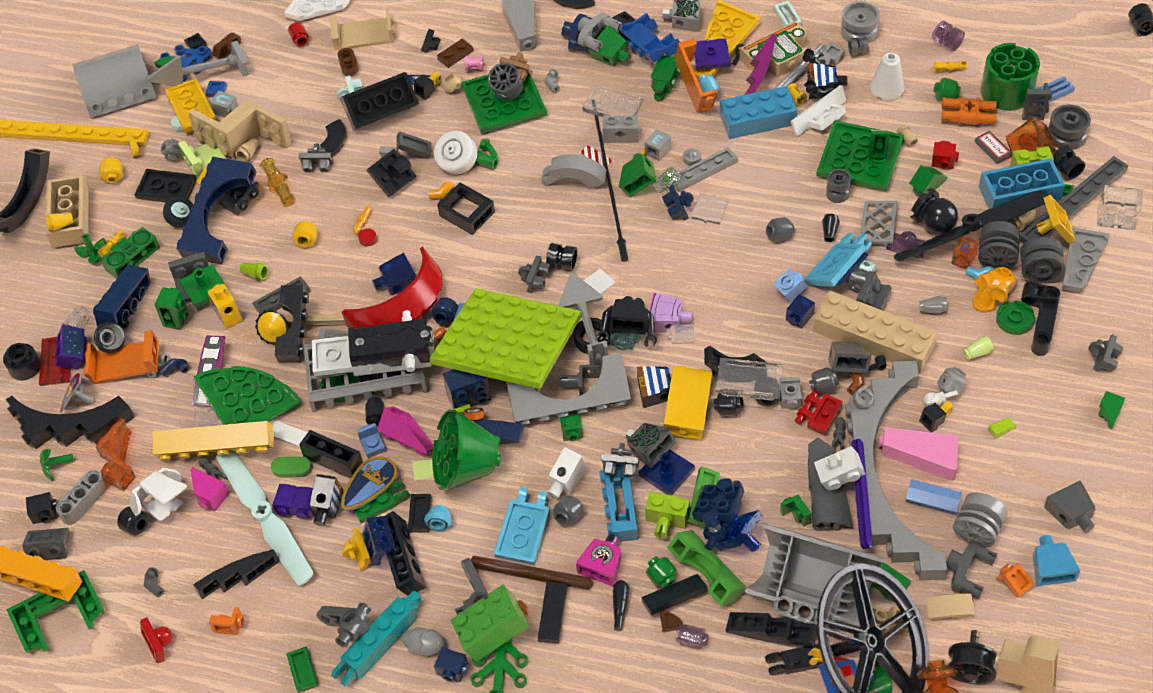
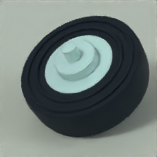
(177, 211)

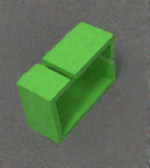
(489, 623)

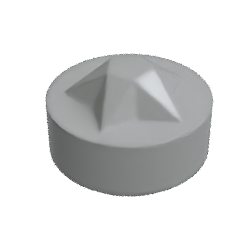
(691, 156)
(863, 398)

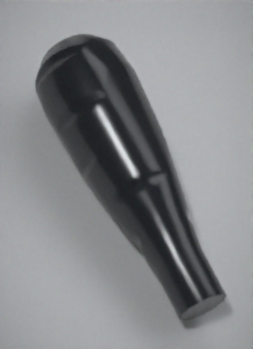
(620, 599)

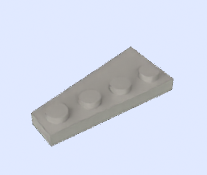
(1082, 258)

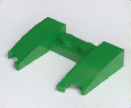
(25, 613)

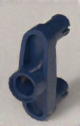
(571, 30)

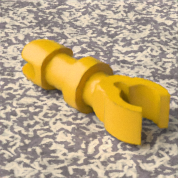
(942, 66)
(111, 241)

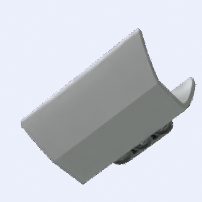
(800, 569)

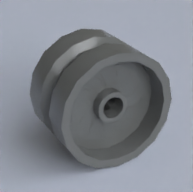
(1069, 126)
(1042, 260)

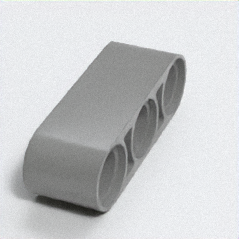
(90, 489)

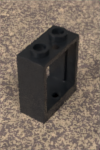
(476, 219)

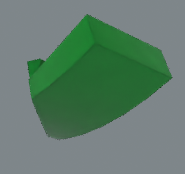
(1110, 407)

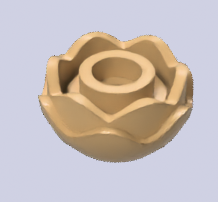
(451, 82)

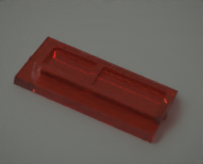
(50, 373)

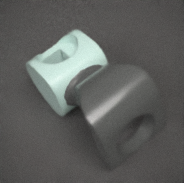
(860, 274)

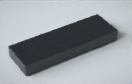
(674, 594)
(552, 612)

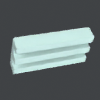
(778, 12)

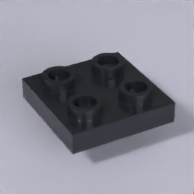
(391, 172)

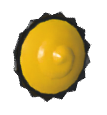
(271, 325)

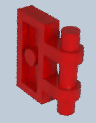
(824, 414)

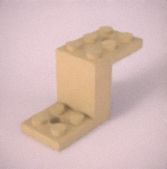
(238, 127)

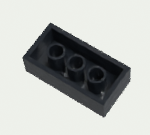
(379, 100)

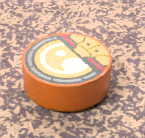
(474, 413)

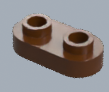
(223, 48)
(347, 61)

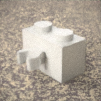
(839, 468)

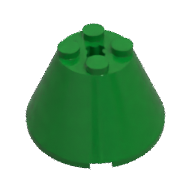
(462, 451)

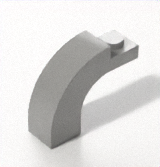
(574, 167)

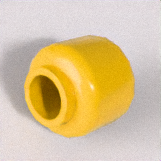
(111, 170)
(304, 234)

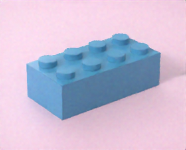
(757, 112)
(1016, 181)

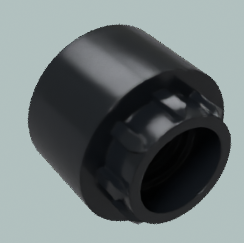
(21, 361)

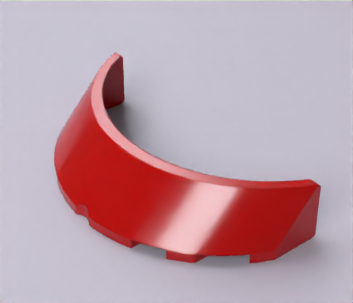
(416, 298)

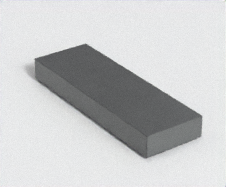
(271, 300)

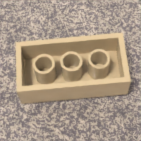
(65, 197)

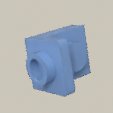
(371, 440)

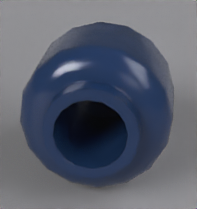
(444, 311)

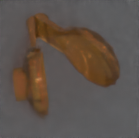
(936, 675)

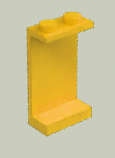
(687, 402)

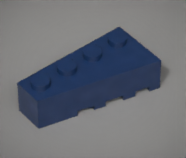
(123, 296)

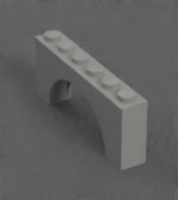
(609, 389)

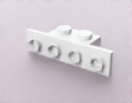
(821, 113)

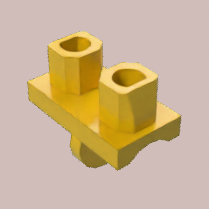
(356, 550)

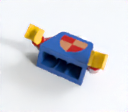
(845, 666)

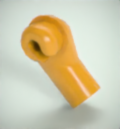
(441, 192)

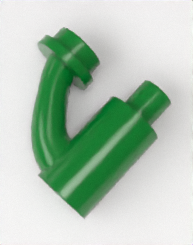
(484, 159)

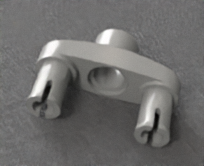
(591, 28)

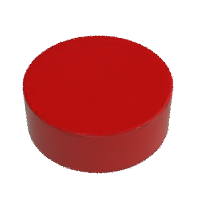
(367, 237)

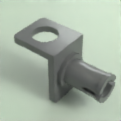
(577, 380)

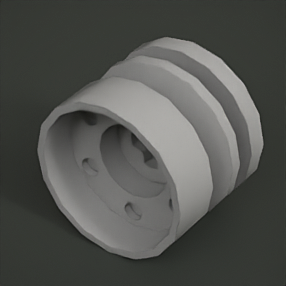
(980, 519)

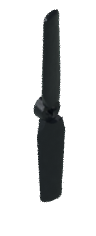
(973, 222)

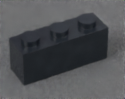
(330, 453)

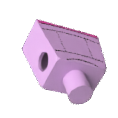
(668, 312)

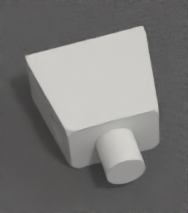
(566, 473)

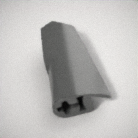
(831, 506)

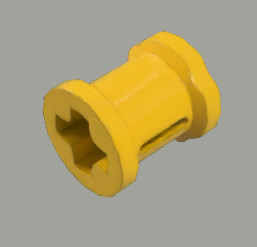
(797, 96)

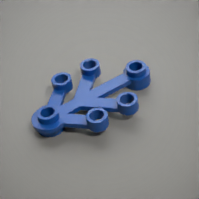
(199, 55)

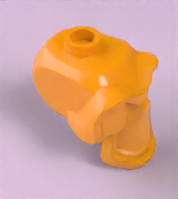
(992, 287)

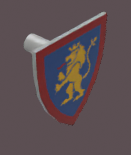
(76, 390)

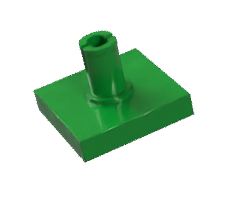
(200, 283)

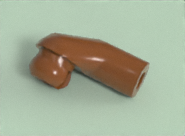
(858, 382)

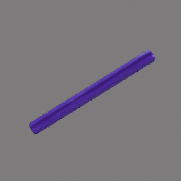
(862, 501)

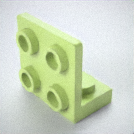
(199, 157)

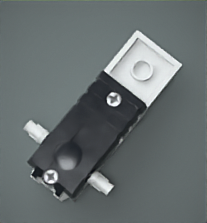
(376, 349)

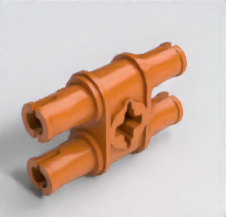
(968, 111)

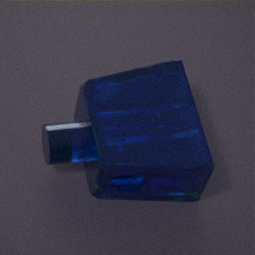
(395, 275)

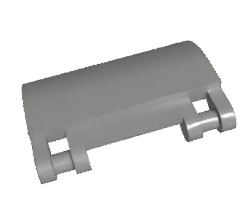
(113, 81)

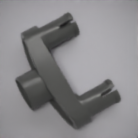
(960, 562)

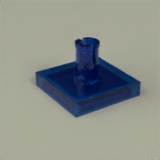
(668, 472)
(741, 532)

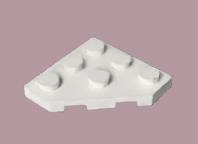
(307, 9)

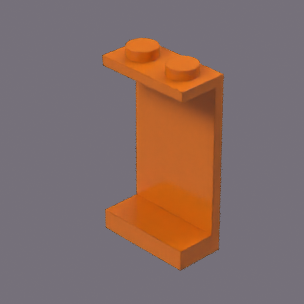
(685, 54)
(127, 362)

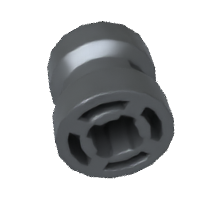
(858, 46)

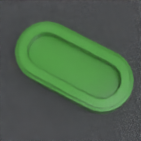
(291, 466)

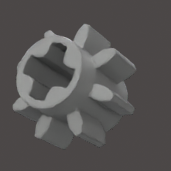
(171, 149)

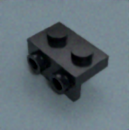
(238, 199)

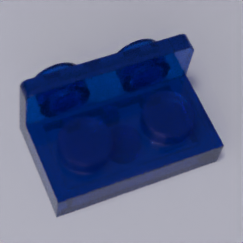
(378, 538)

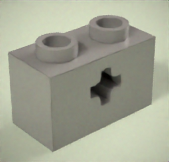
(620, 129)

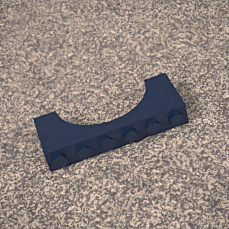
(220, 177)

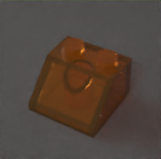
(1030, 136)

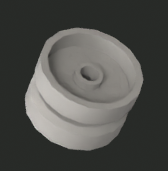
(860, 20)

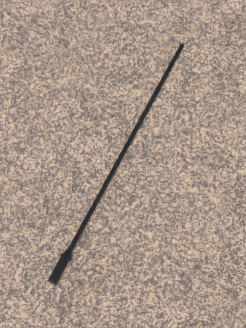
(621, 242)

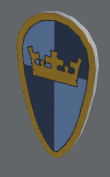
(369, 482)

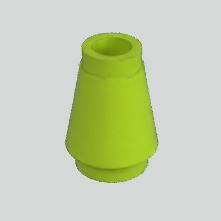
(255, 270)

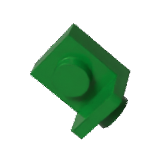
(571, 428)
(798, 509)

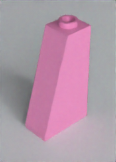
(922, 450)

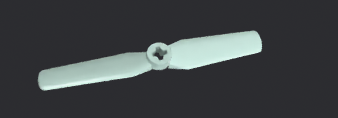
(273, 528)

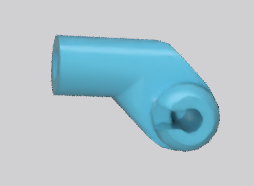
(973, 272)

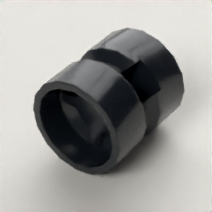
(1142, 19)
(1068, 162)
(562, 256)

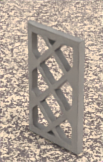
(880, 205)

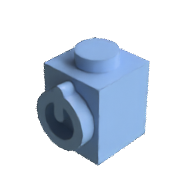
(790, 284)

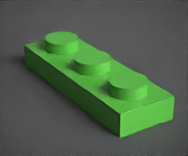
(704, 477)

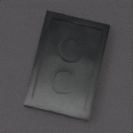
(163, 185)

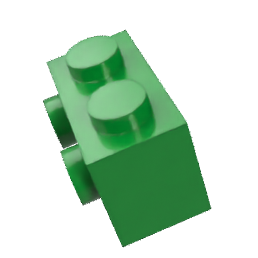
(171, 308)

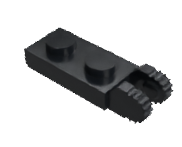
(793, 660)

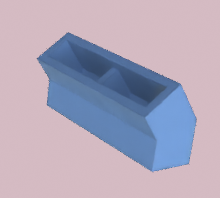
(933, 497)

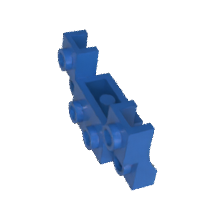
(645, 42)

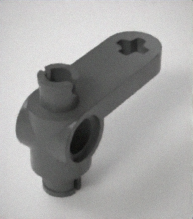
(476, 583)
(351, 621)

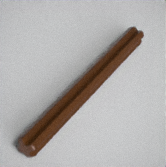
(531, 572)

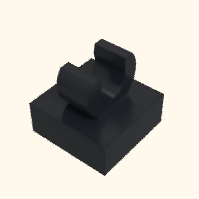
(430, 41)

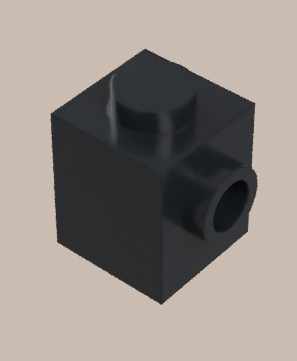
(41, 508)

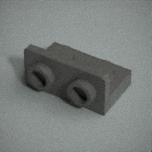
(1037, 103)
(873, 292)
(47, 543)

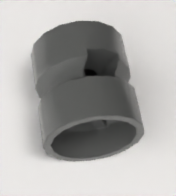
(838, 185)

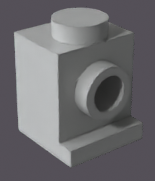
(790, 393)

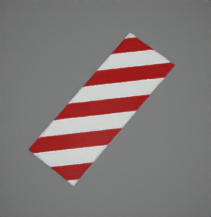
(595, 155)

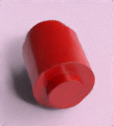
(298, 34)

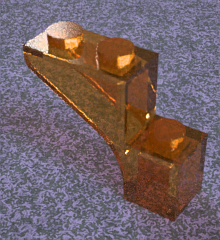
(113, 449)

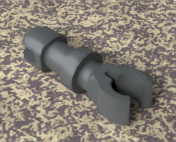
(839, 433)
(211, 470)

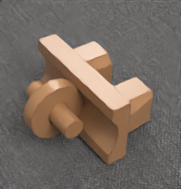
(520, 63)

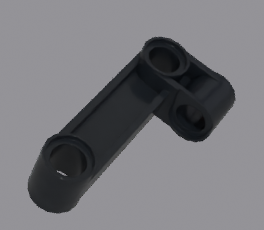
(1047, 300)

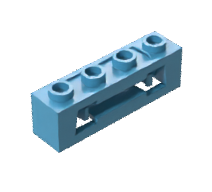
(622, 529)

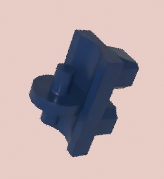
(673, 197)

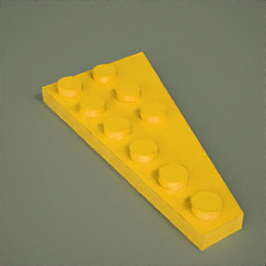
(731, 24)

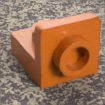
(1015, 578)
(227, 625)

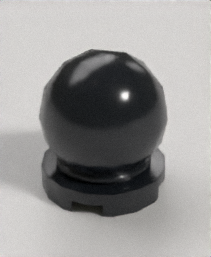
(936, 213)

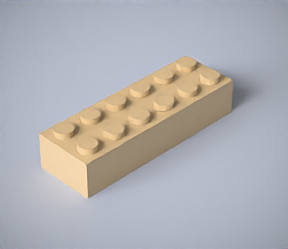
(874, 330)

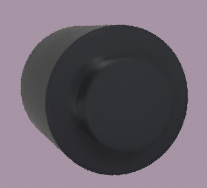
(374, 410)

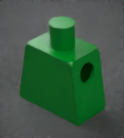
(613, 48)
(637, 175)

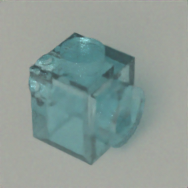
(624, 340)

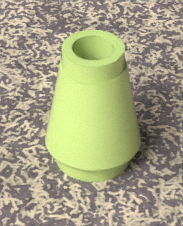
(978, 348)

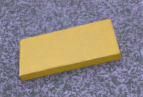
(188, 97)

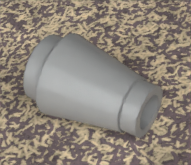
(934, 305)

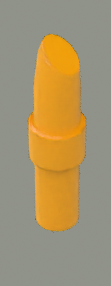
(362, 220)

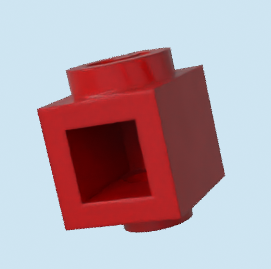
(944, 155)

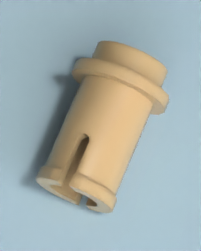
(908, 137)

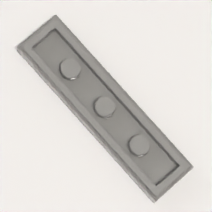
(706, 168)

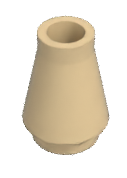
(246, 150)

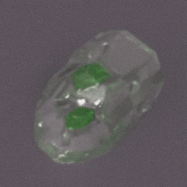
(667, 178)

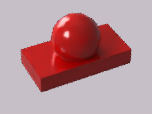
(155, 638)

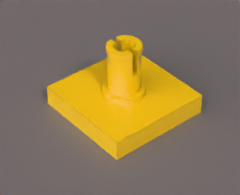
(1058, 220)

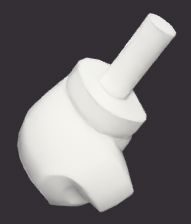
(938, 398)

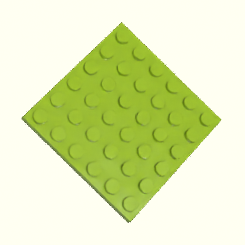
(506, 338)

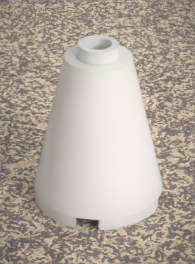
(888, 79)

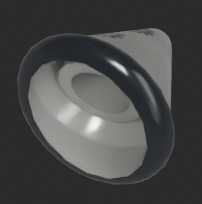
(109, 337)

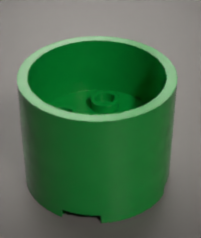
(1008, 83)

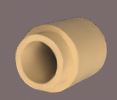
(1023, 220)

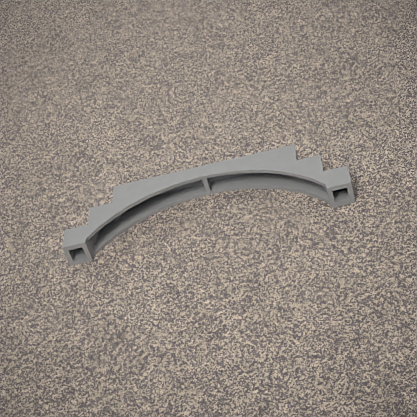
(885, 525)

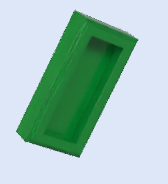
(302, 669)

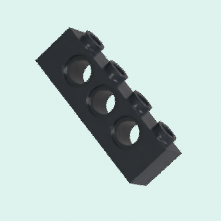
(403, 560)

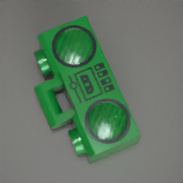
(130, 251)

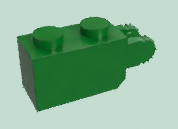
(664, 77)

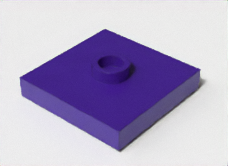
(711, 54)

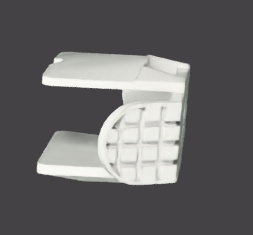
(164, 487)

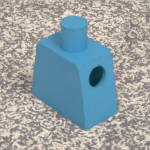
(1053, 563)

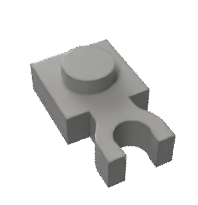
(831, 54)

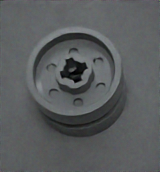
(505, 81)

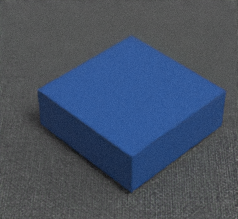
(214, 87)

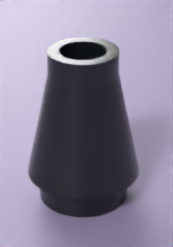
(830, 226)

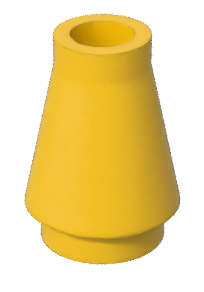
(58, 221)

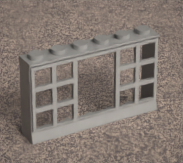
(348, 390)

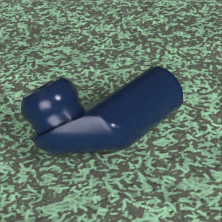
(177, 364)

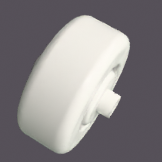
(455, 152)

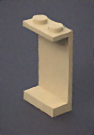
(362, 32)

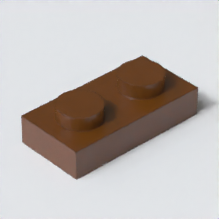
(455, 53)

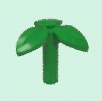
(90, 250)
(46, 462)

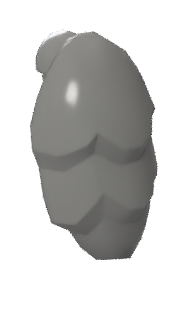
(423, 641)

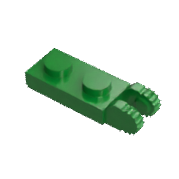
(383, 502)

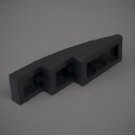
(242, 570)
(775, 630)

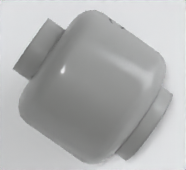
(952, 380)

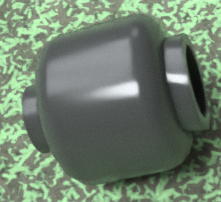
(779, 229)
(824, 381)
(568, 511)

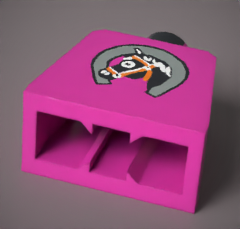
(601, 560)

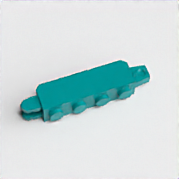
(378, 639)

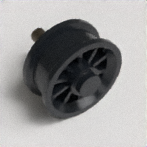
(973, 661)

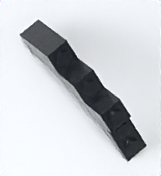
(66, 428)

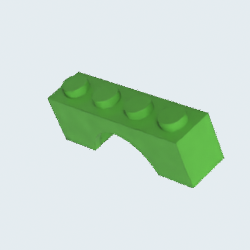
(723, 583)

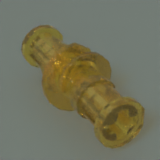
(277, 182)

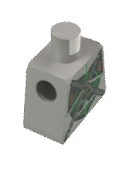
(684, 15)

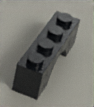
(290, 345)

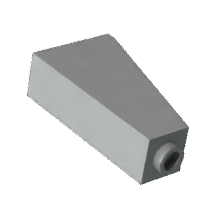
(521, 21)

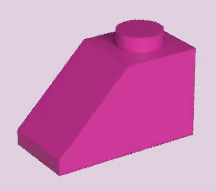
(208, 490)

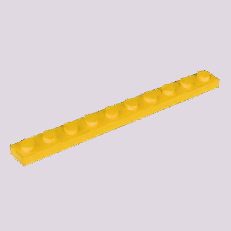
(72, 132)

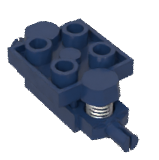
(718, 509)

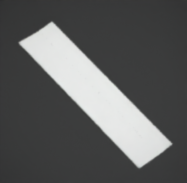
(287, 432)

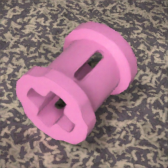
(474, 63)

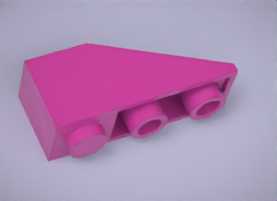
(402, 427)

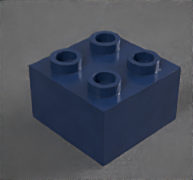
(466, 388)

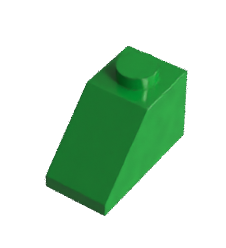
(879, 143)
(927, 178)

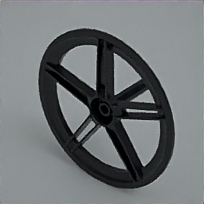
(871, 638)

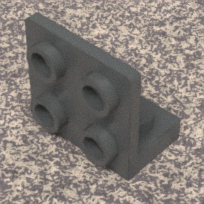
(185, 266)

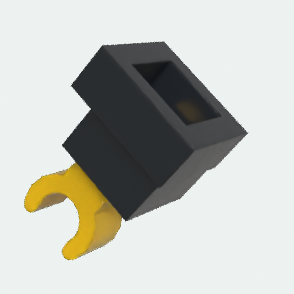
(425, 85)
(933, 415)

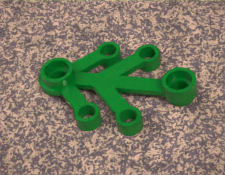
(499, 664)

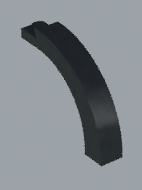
(28, 191)

